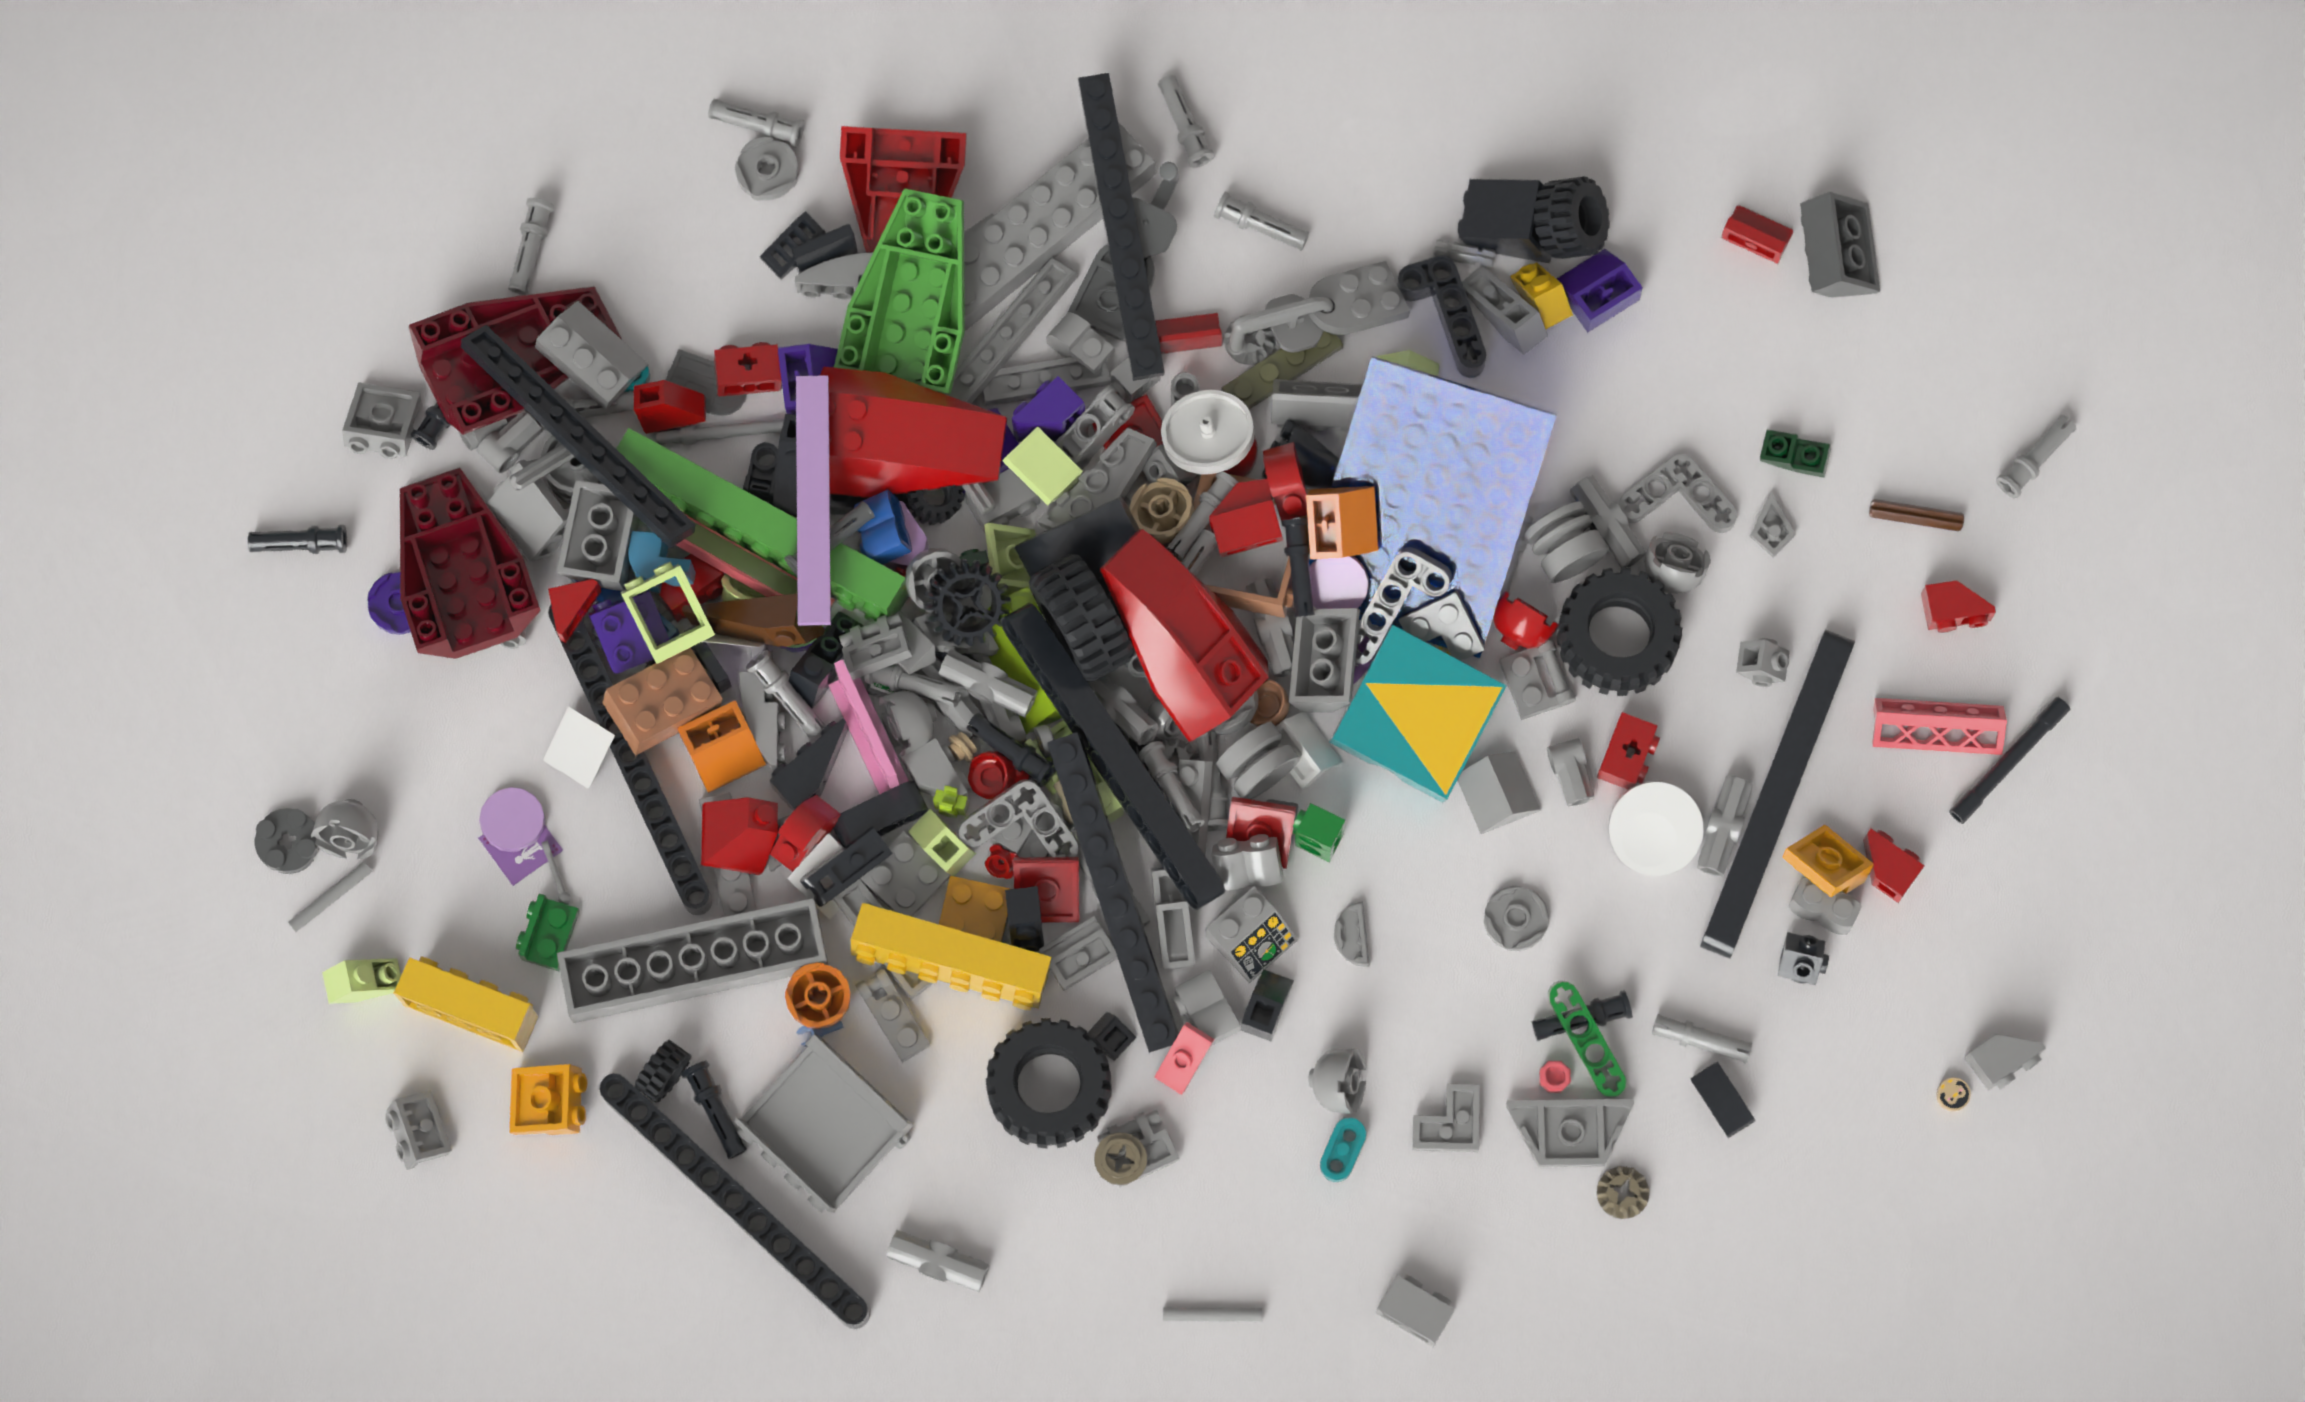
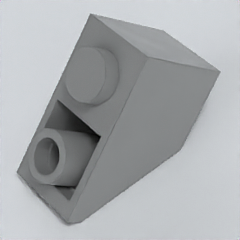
(933, 770)
(2001, 1057)

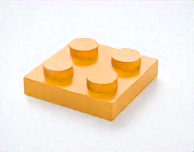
(975, 908)

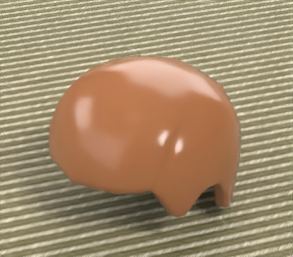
(1272, 704)

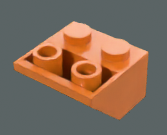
(1342, 522)
(721, 746)

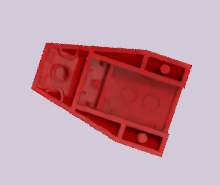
(906, 436)

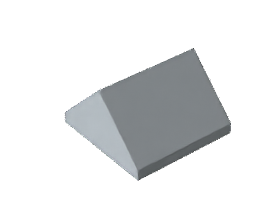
(1497, 791)

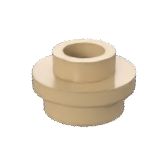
(961, 747)

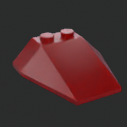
(886, 161)

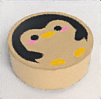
(1953, 1094)

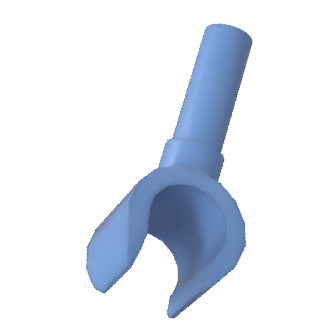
(820, 1032)

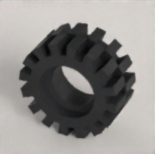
(934, 513)
(662, 1071)

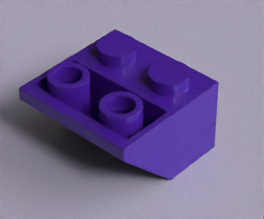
(1600, 289)
(802, 361)
(1051, 410)

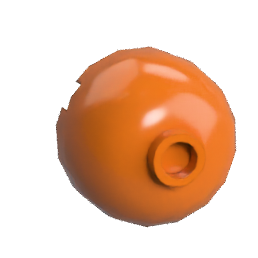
(818, 995)

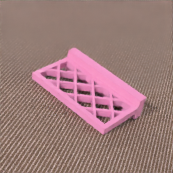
(867, 730)

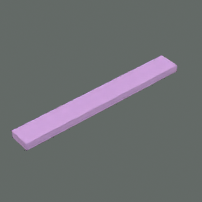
(813, 500)

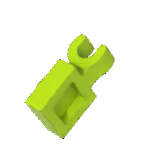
(950, 803)

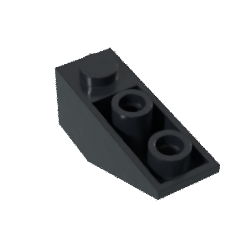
(786, 469)
(816, 666)
(811, 768)

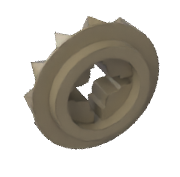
(1113, 1145)
(1629, 1206)

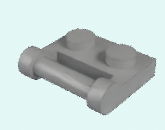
(1526, 683)

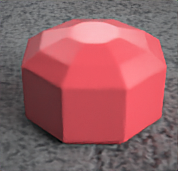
(1554, 1076)

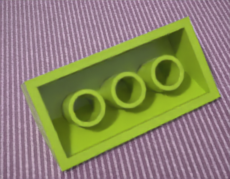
(1010, 662)

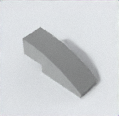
(1172, 922)

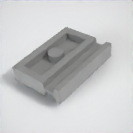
(1079, 953)

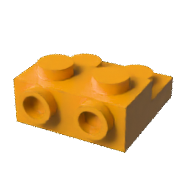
(1828, 861)
(547, 1100)

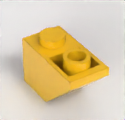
(1542, 293)

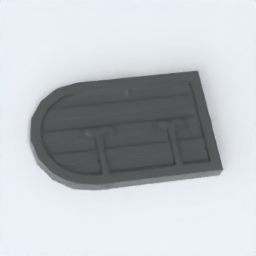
(699, 375)

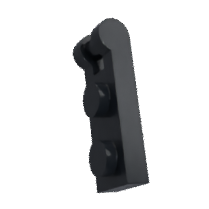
(847, 866)

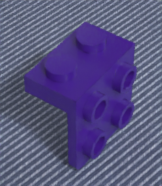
(620, 634)

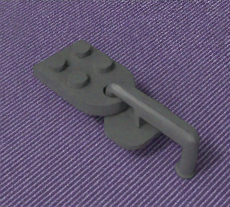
(1097, 295)

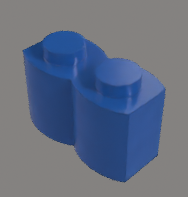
(886, 534)

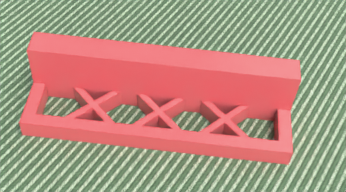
(1935, 716)

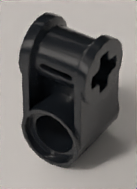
(761, 478)

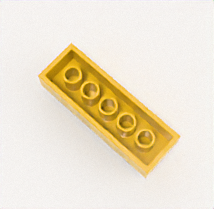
(950, 956)

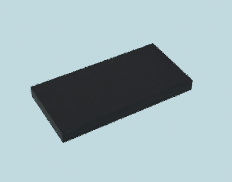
(1090, 535)

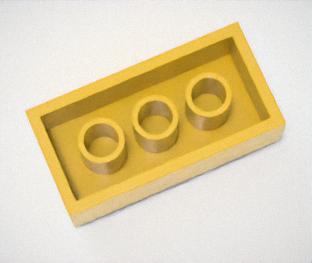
(466, 1004)

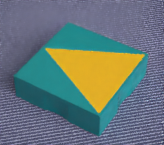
(1418, 713)

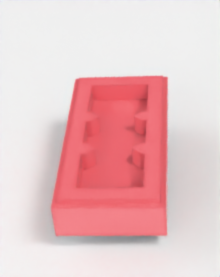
(1184, 1058)

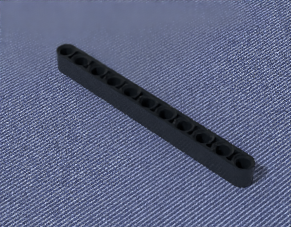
(1113, 756)
(635, 770)
(1777, 794)
(726, 1186)

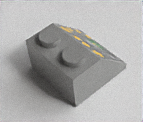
(1251, 934)

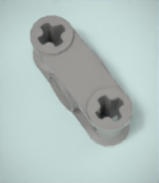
(1108, 413)

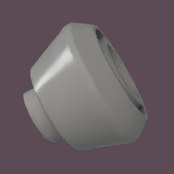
(1167, 726)

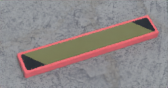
(739, 562)

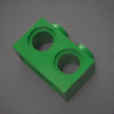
(1318, 832)

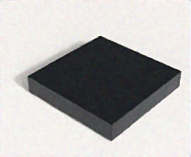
(824, 248)

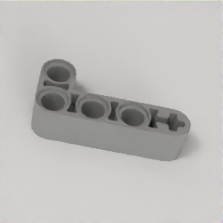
(1389, 607)

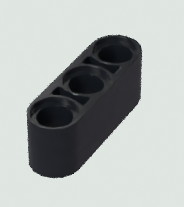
(882, 812)

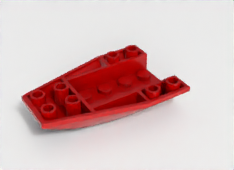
(1184, 636)

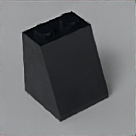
(1501, 218)

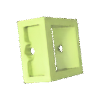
(681, 641)

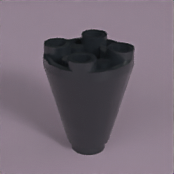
(1315, 459)

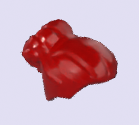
(992, 774)

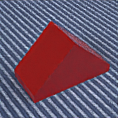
(571, 604)

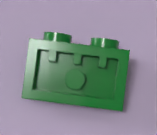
(547, 932)

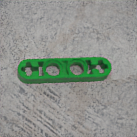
(1583, 1040)

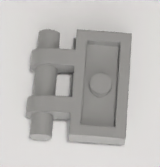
(883, 647)
(1158, 1146)

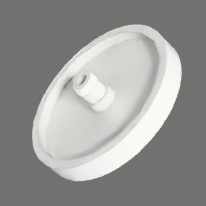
(1207, 432)
(1655, 828)

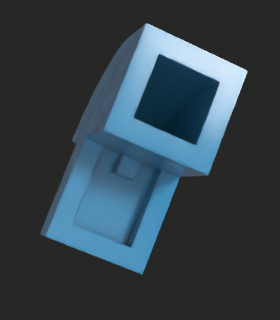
(649, 552)

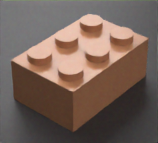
(660, 700)

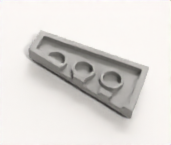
(1106, 480)

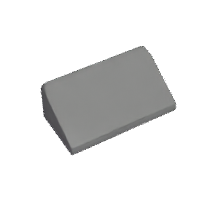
(920, 645)

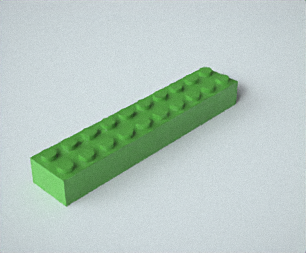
(761, 527)

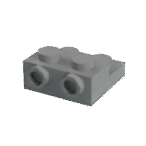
(381, 420)
(1020, 836)

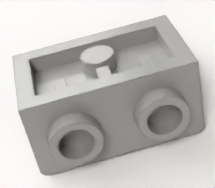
(417, 1129)

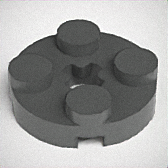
(271, 831)

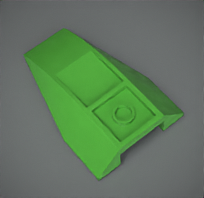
(911, 296)

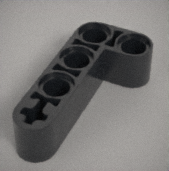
(1449, 316)

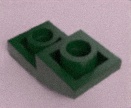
(1795, 454)

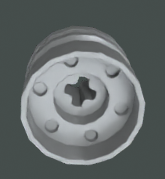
(1563, 537)

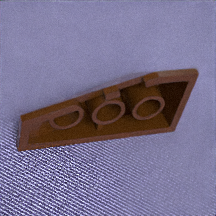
(760, 619)

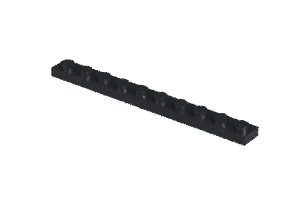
(1121, 226)
(578, 436)
(1113, 891)

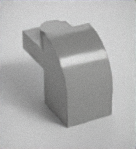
(1076, 339)

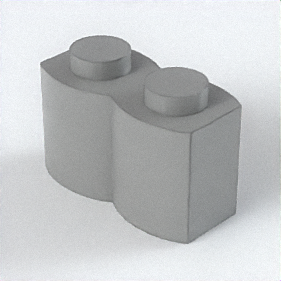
(1248, 862)
(1833, 912)
(1206, 1007)

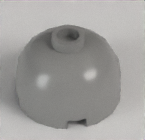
(1676, 562)
(923, 568)
(907, 720)
(346, 828)
(1337, 1080)

